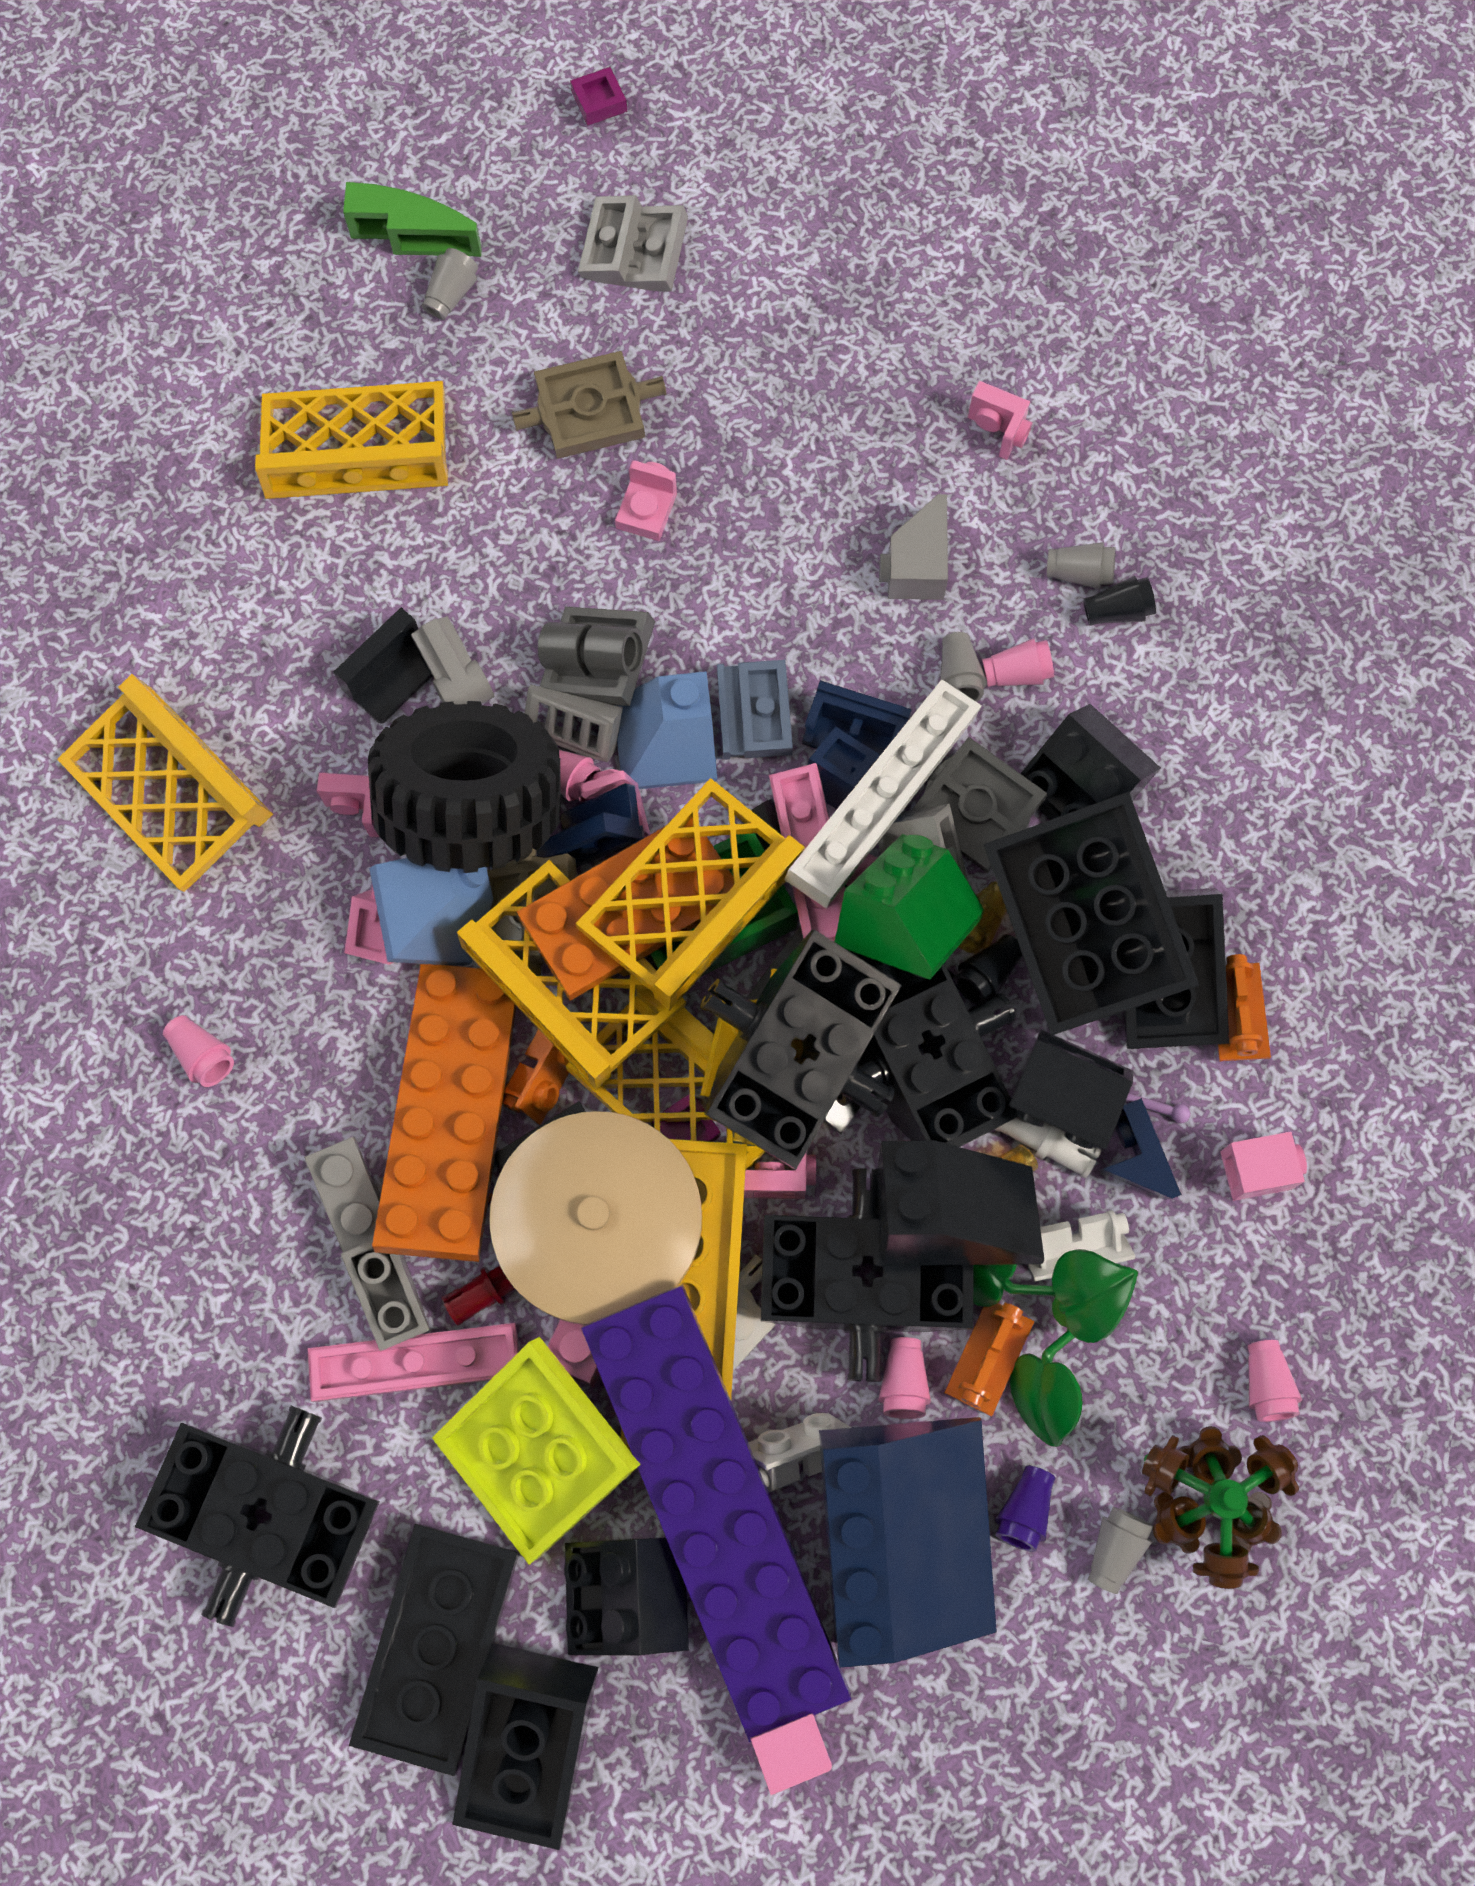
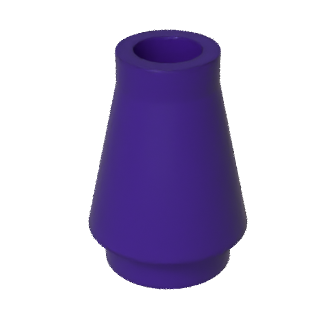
(1026, 1511)

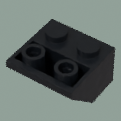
(1087, 764)
(1071, 1091)
(624, 1598)

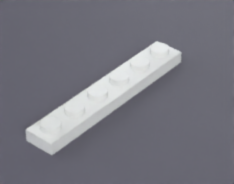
(882, 794)

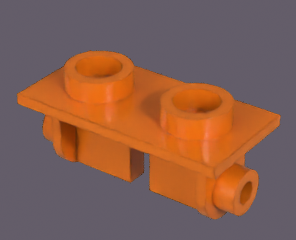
(1245, 1012)
(537, 1088)
(989, 1357)

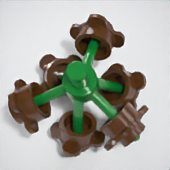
(1243, 1518)

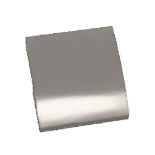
(633, 243)

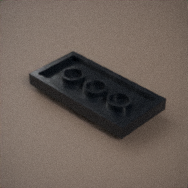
(434, 1649)

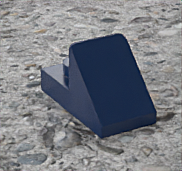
(1149, 1166)

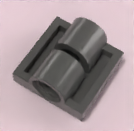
(595, 653)

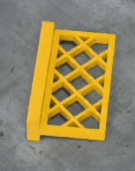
(352, 465)
(182, 747)
(722, 923)
(540, 1004)
(685, 1036)

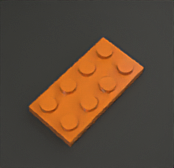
(579, 961)

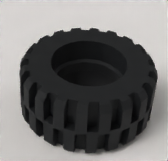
(464, 786)

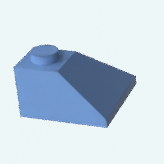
(668, 732)
(426, 908)

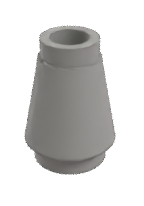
(449, 282)
(1083, 564)
(961, 666)
(1118, 1549)

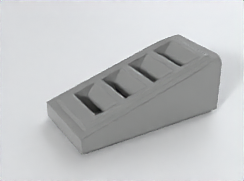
(591, 711)

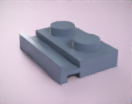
(754, 709)

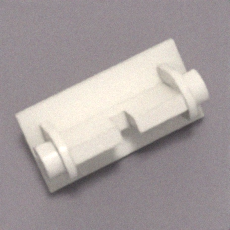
(1097, 1233)
(781, 1450)

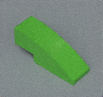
(408, 220)

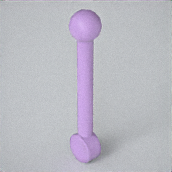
(1179, 1113)

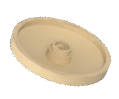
(595, 1216)

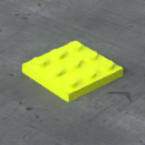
(535, 1450)

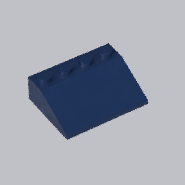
(907, 1538)

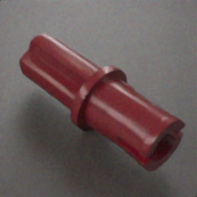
(477, 1294)

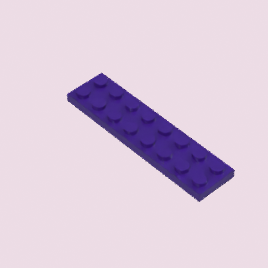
(716, 1512)

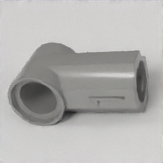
(454, 672)

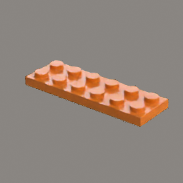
(446, 1117)

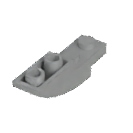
(378, 1278)

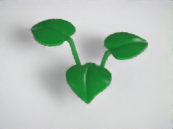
(1088, 1301)

